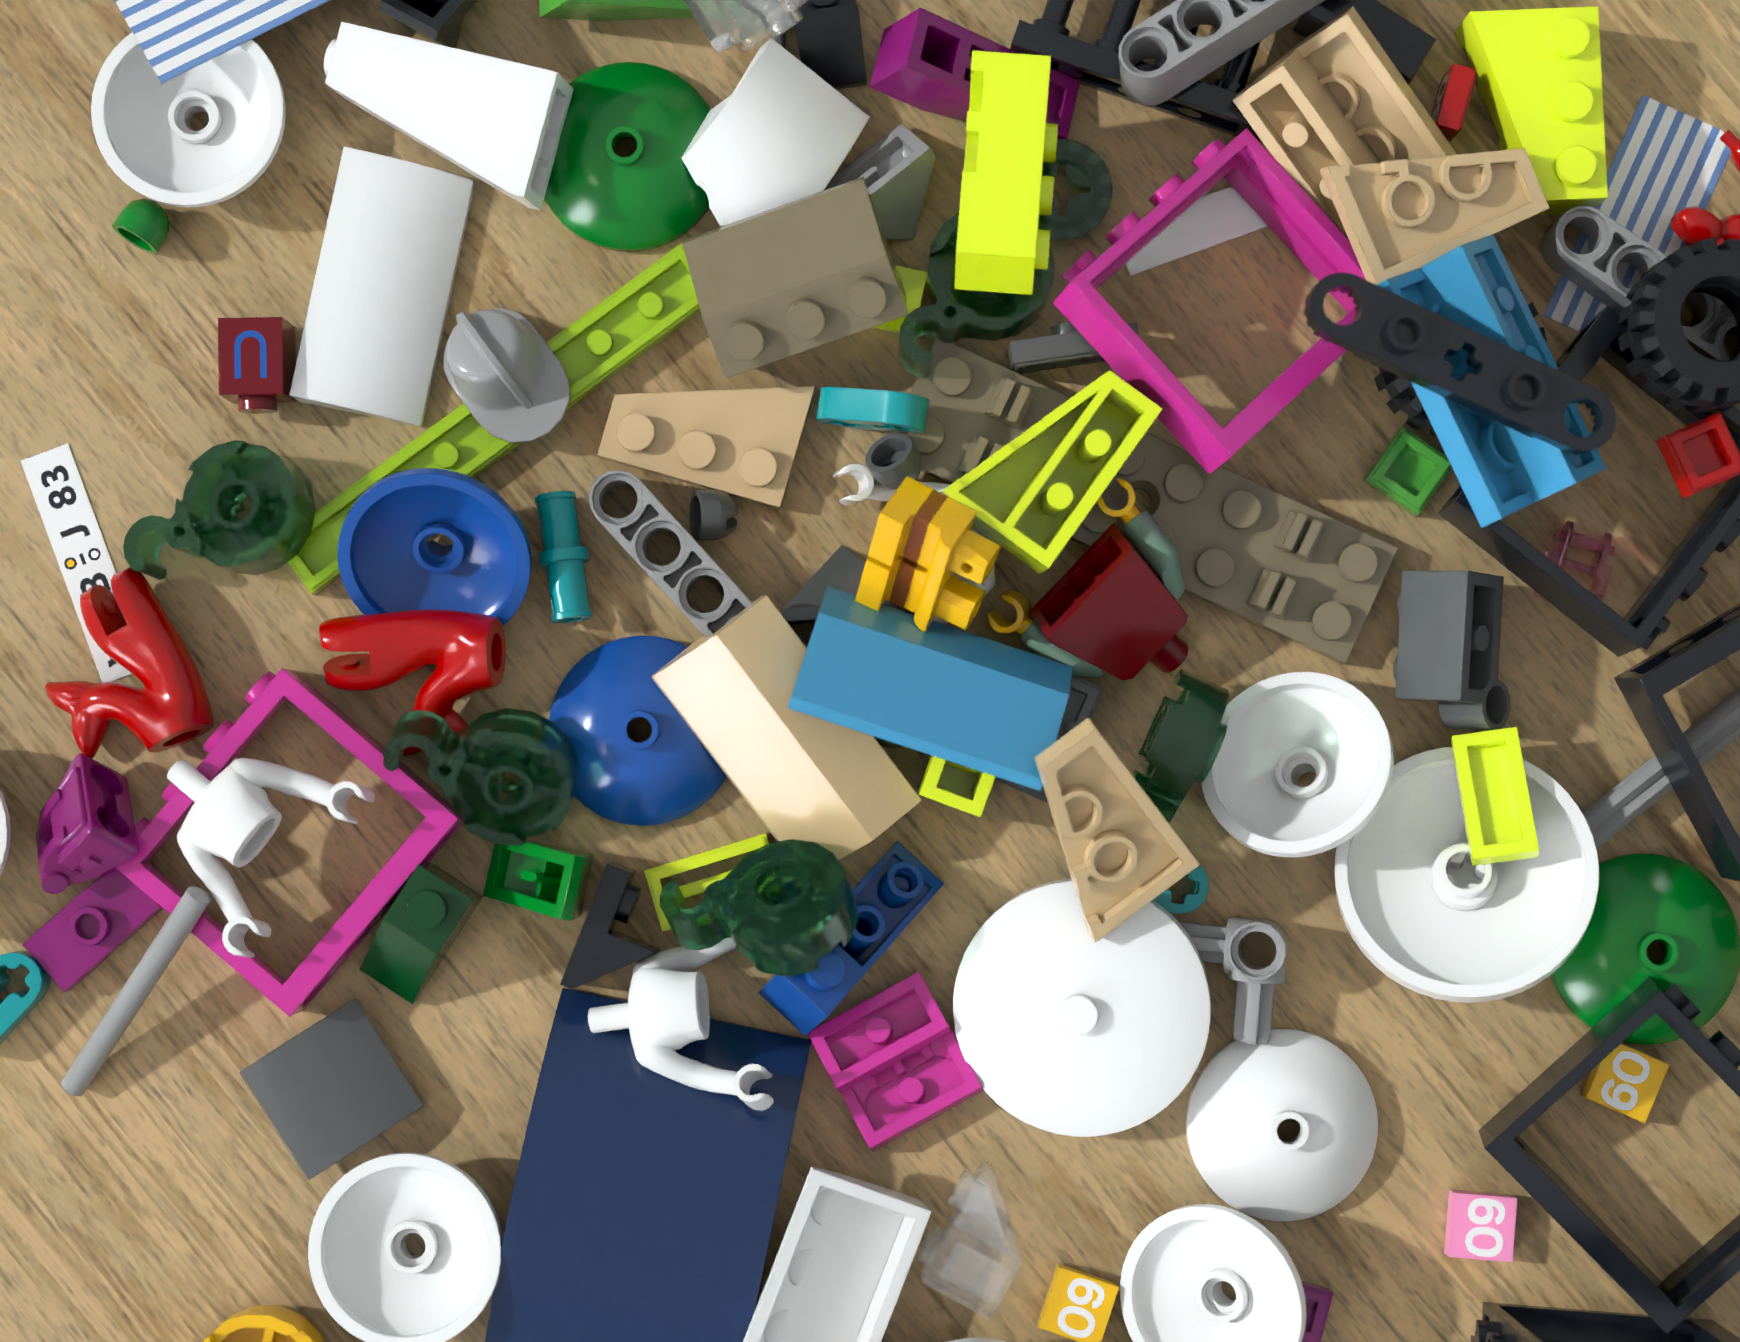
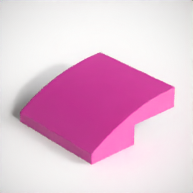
(895, 1061)

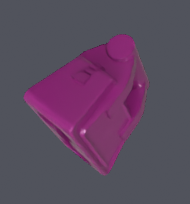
(85, 826)

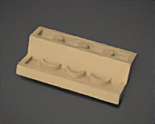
(1338, 105)
(790, 767)

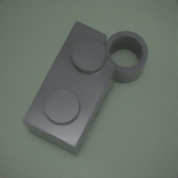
(1452, 646)

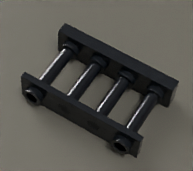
(1099, 67)

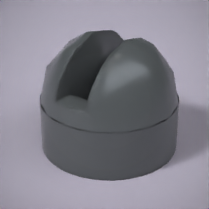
(893, 460)
(712, 514)

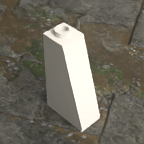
(465, 106)

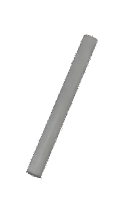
(135, 990)

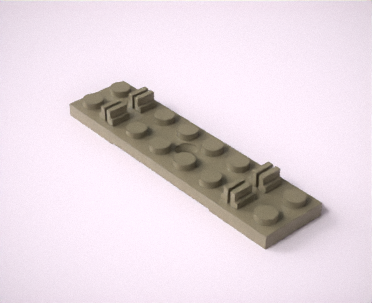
(1232, 536)

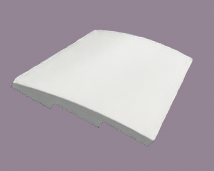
(772, 138)

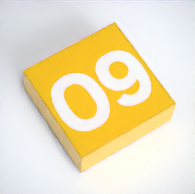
(1626, 1082)
(1077, 1305)

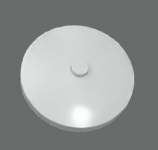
(1457, 925)
(1076, 1027)

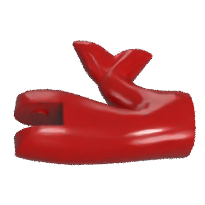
(143, 640)
(462, 644)

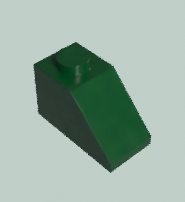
(419, 930)

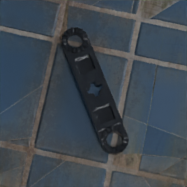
(1504, 382)

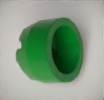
(143, 224)

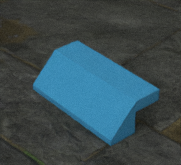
(1491, 461)
(932, 688)

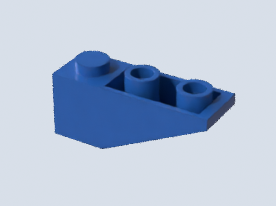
(885, 906)

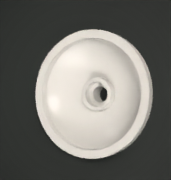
(148, 132)
(1294, 728)
(1245, 1098)
(363, 1258)
(1177, 1276)

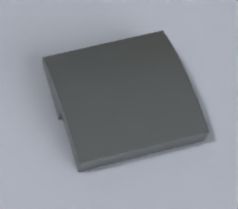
(331, 1089)

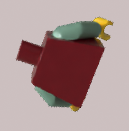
(1111, 605)

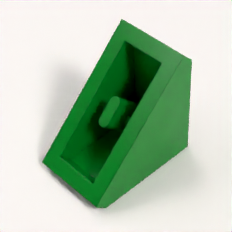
(539, 878)

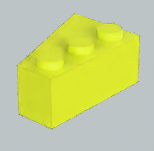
(1545, 94)
(1004, 176)
(1053, 473)

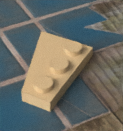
(1423, 208)
(712, 438)
(1108, 829)

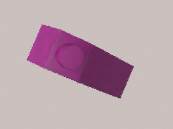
(929, 67)

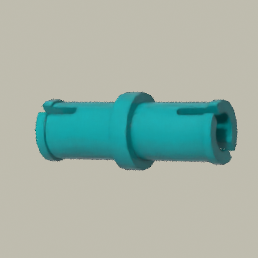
(563, 557)

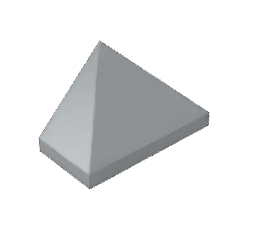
(897, 180)

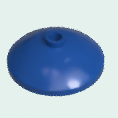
(397, 566)
(616, 775)

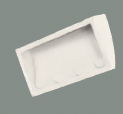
(382, 287)
(839, 1262)

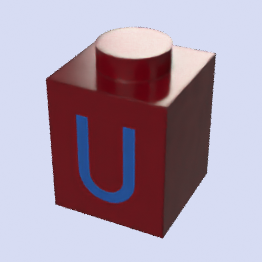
(256, 362)

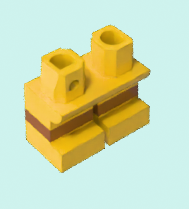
(918, 553)

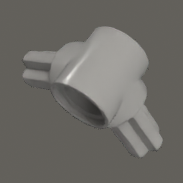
(1254, 983)

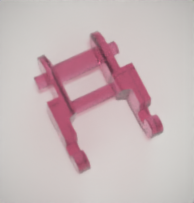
(1598, 571)

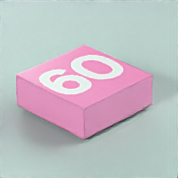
(1480, 1225)

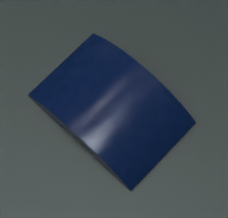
(640, 1196)

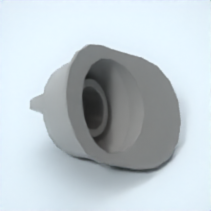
(506, 375)

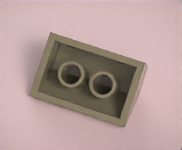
(795, 277)

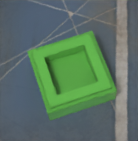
(1408, 471)

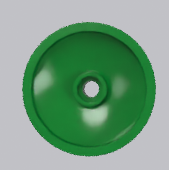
(634, 198)
(1644, 901)

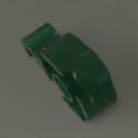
(966, 312)
(208, 517)
(1182, 741)
(475, 763)
(776, 905)

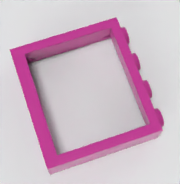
(1290, 216)
(374, 901)

